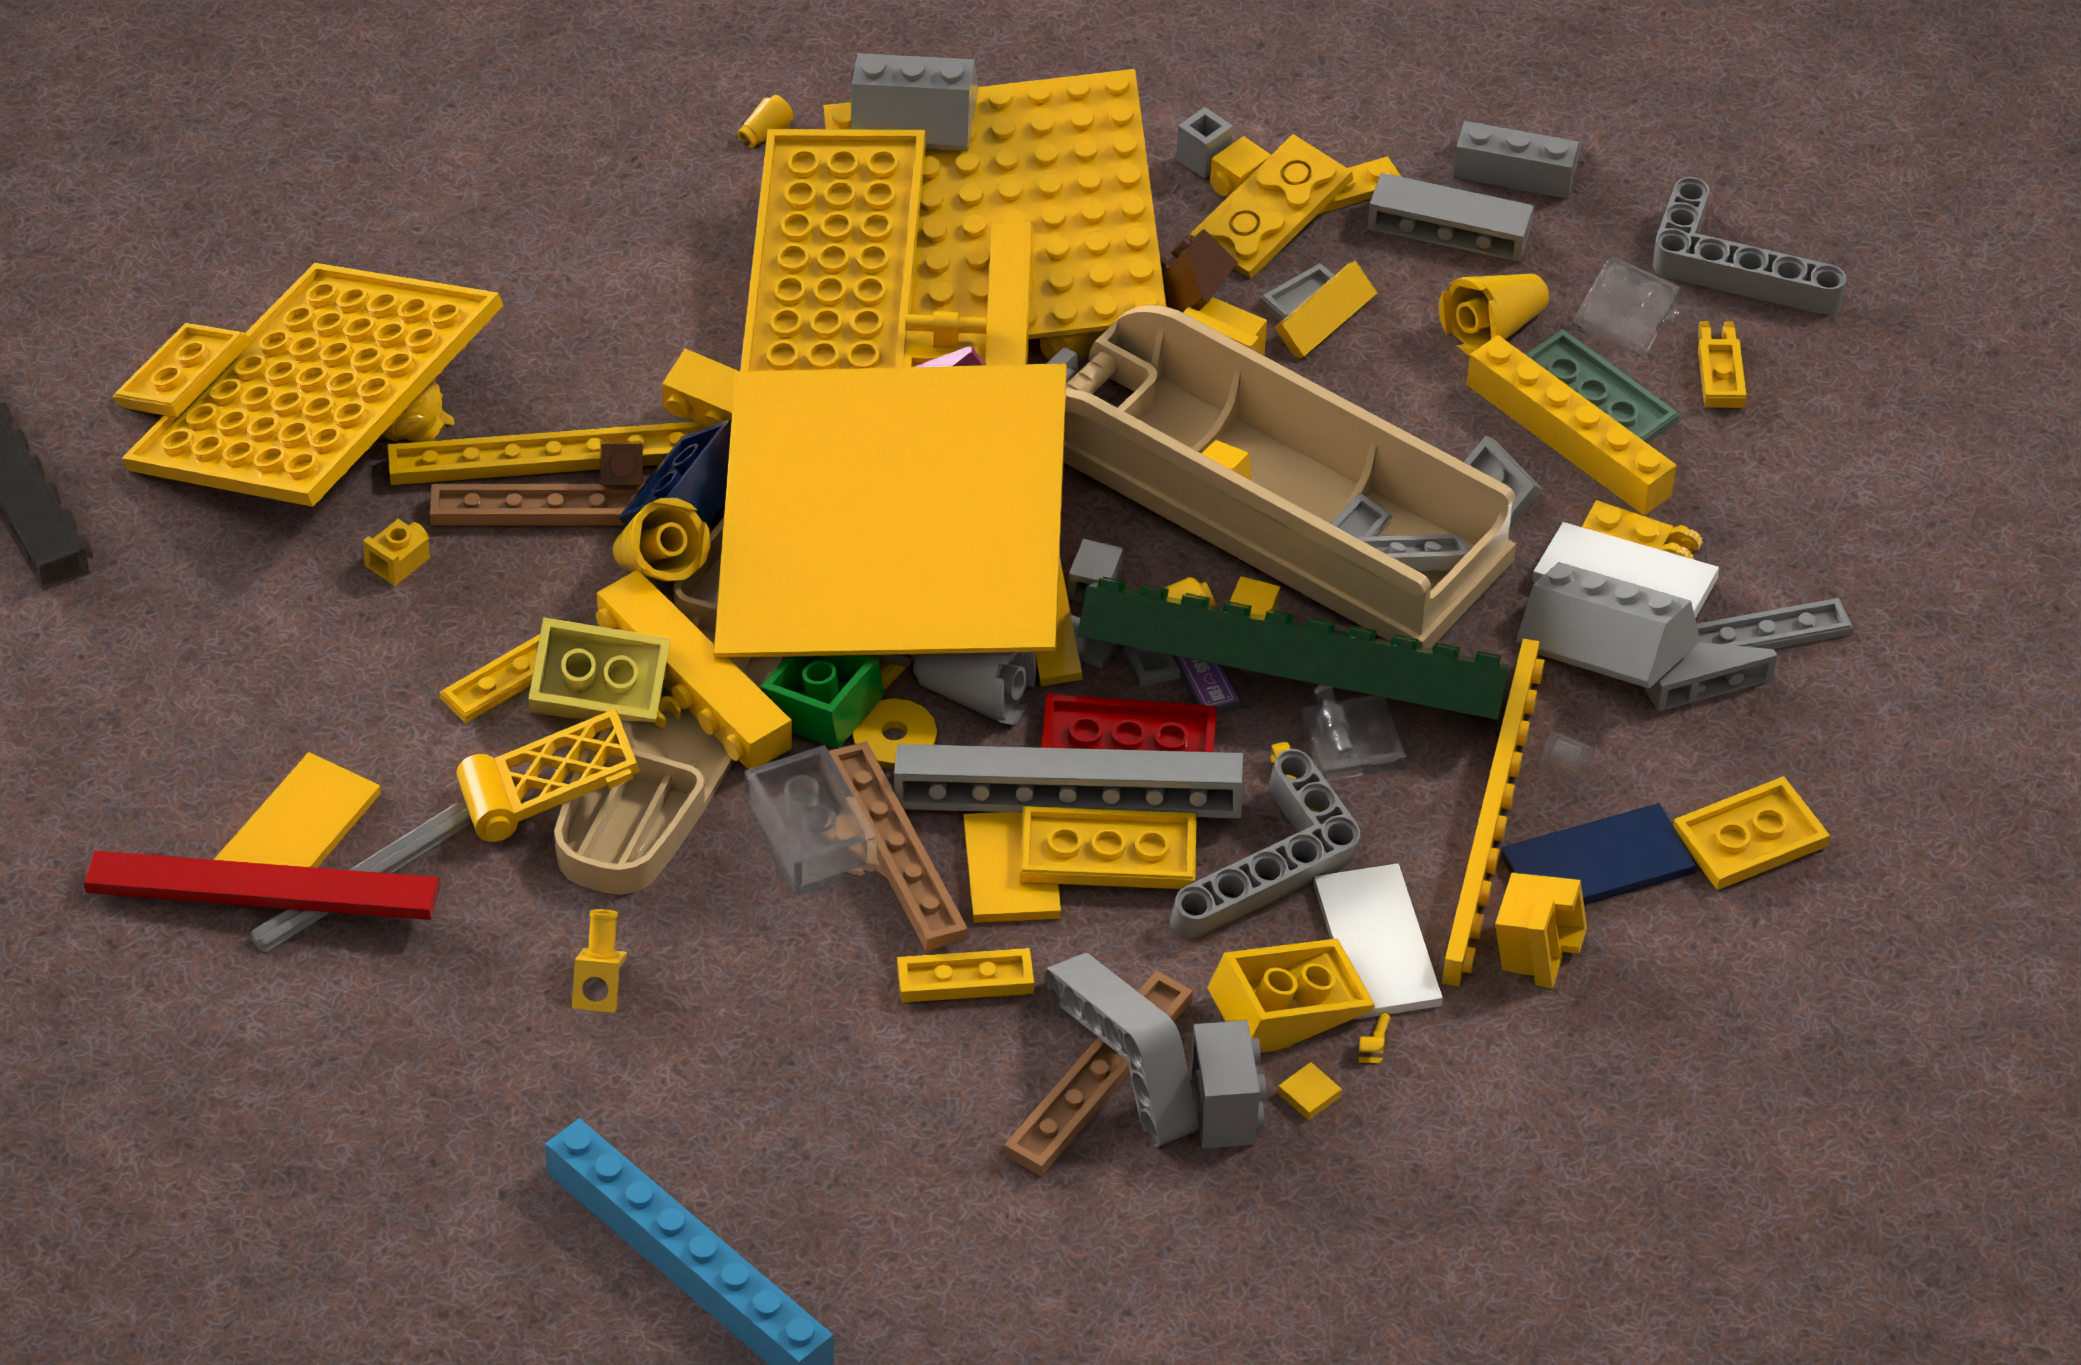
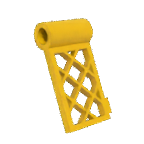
(491, 788)

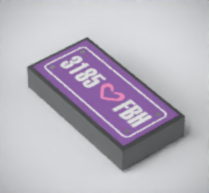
(1208, 684)

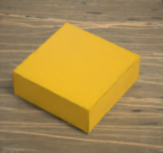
(1309, 1091)

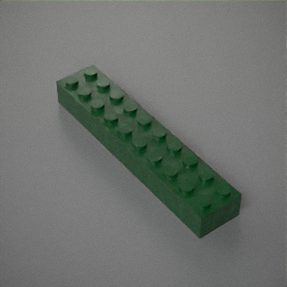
(1294, 649)

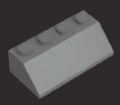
(1608, 625)

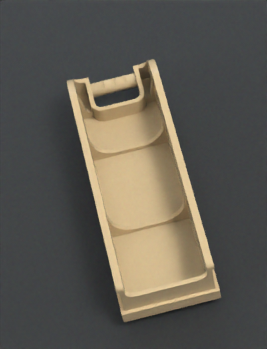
(1306, 466)

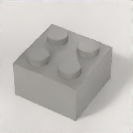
(1227, 1084)

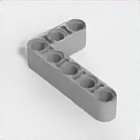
(1736, 267)
(1277, 861)
(1139, 1035)

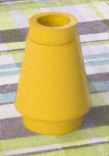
(769, 114)

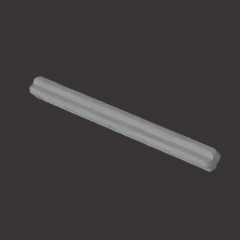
(384, 861)

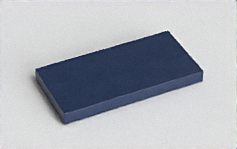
(1607, 854)

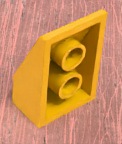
(1289, 991)

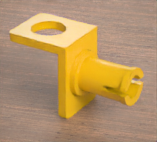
(599, 961)

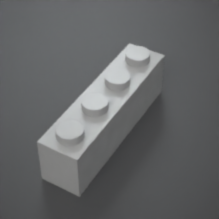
(1450, 217)

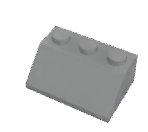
(916, 95)
(1516, 159)

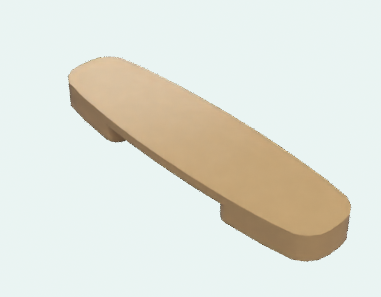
(629, 833)

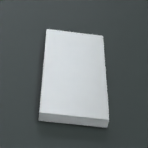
(1629, 563)
(1381, 937)

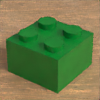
(826, 694)

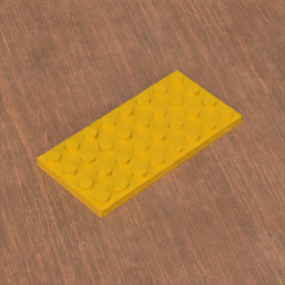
(834, 249)

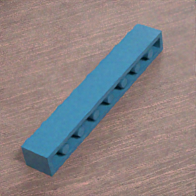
(685, 1250)

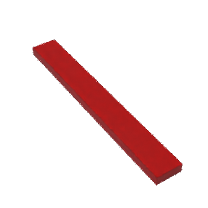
(262, 885)

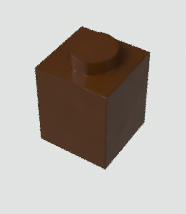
(621, 463)

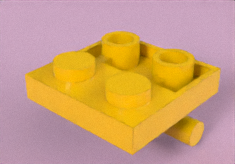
(940, 335)

